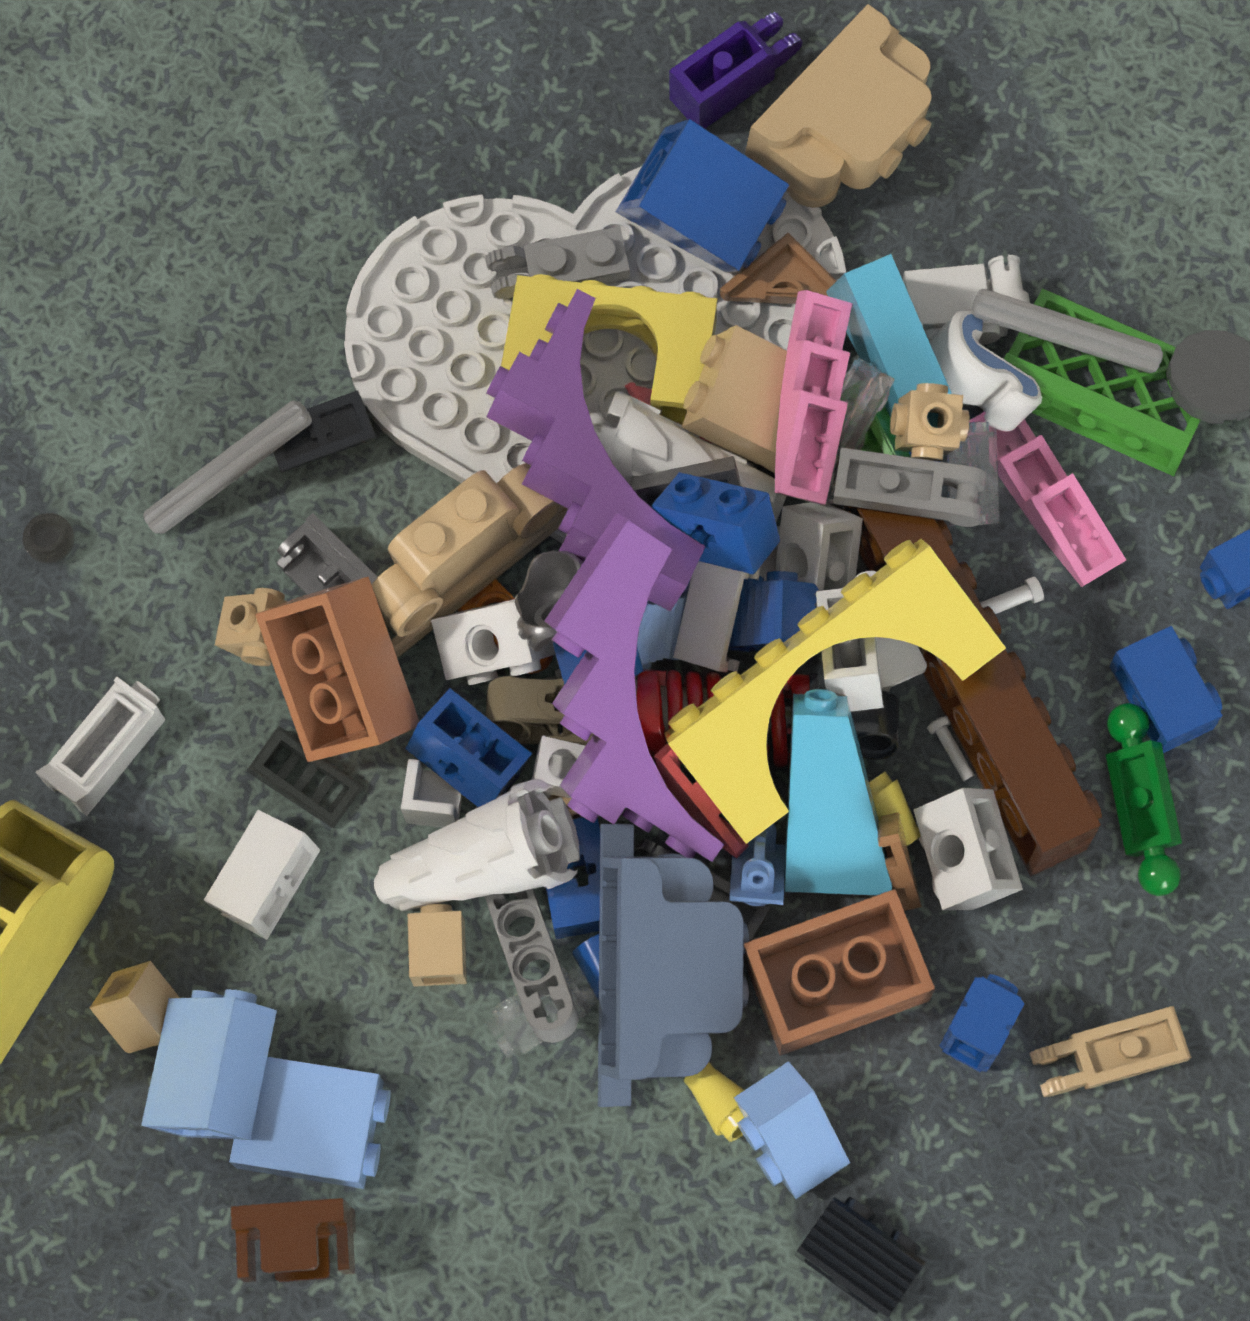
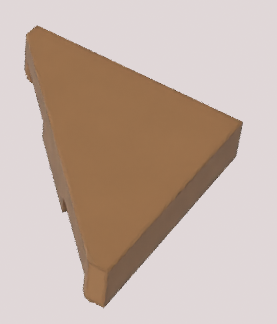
(778, 276)
(898, 861)

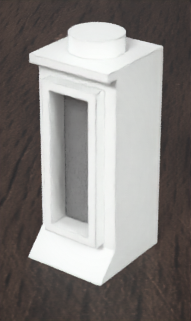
(104, 744)

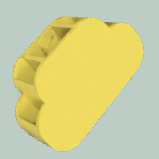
(47, 899)

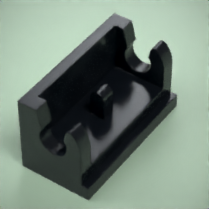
(333, 428)

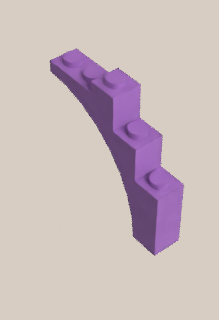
(568, 463)
(603, 616)

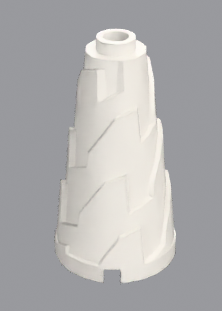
(648, 443)
(495, 849)

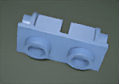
(759, 871)

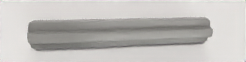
(1067, 331)
(227, 467)

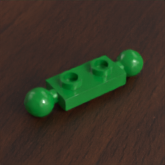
(1143, 799)

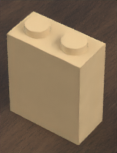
(738, 395)

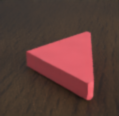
(697, 802)

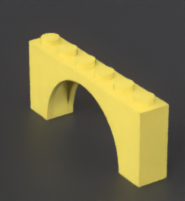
(904, 601)

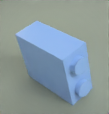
(210, 1065)
(315, 1124)

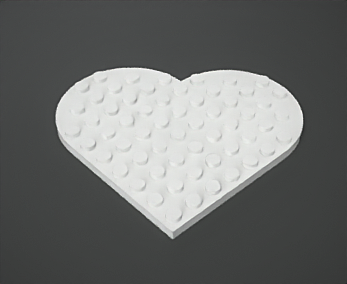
(433, 335)

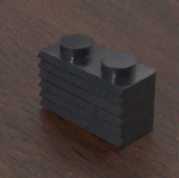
(861, 1257)

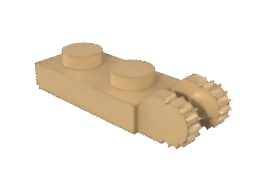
(1116, 1051)

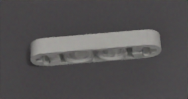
(531, 947)

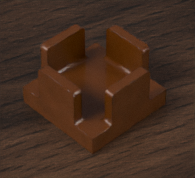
(294, 1238)

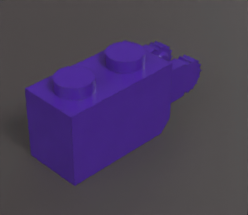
(729, 69)

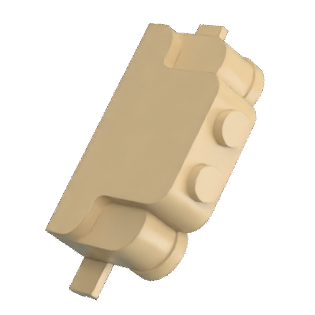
(846, 113)
(460, 550)

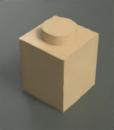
(437, 946)

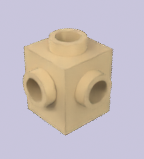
(913, 429)
(239, 628)

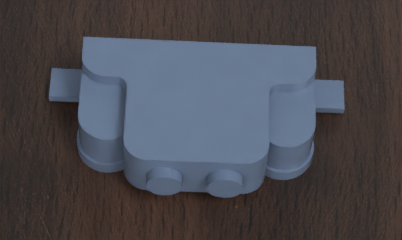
(663, 966)

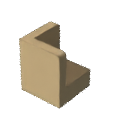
(134, 1006)

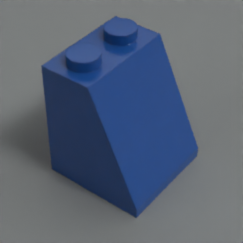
(704, 197)

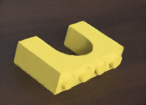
(667, 323)

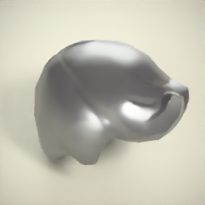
(543, 586)

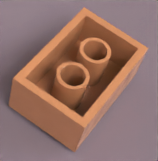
(338, 670)
(837, 972)

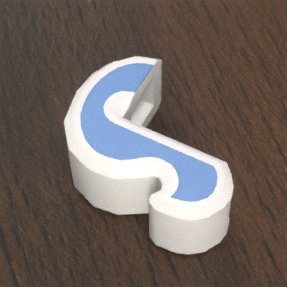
(981, 375)

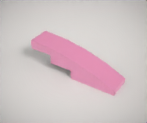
(810, 397)
(1055, 504)

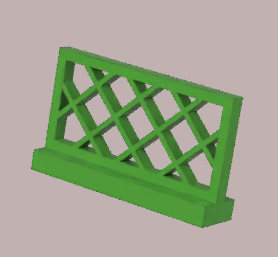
(1093, 408)

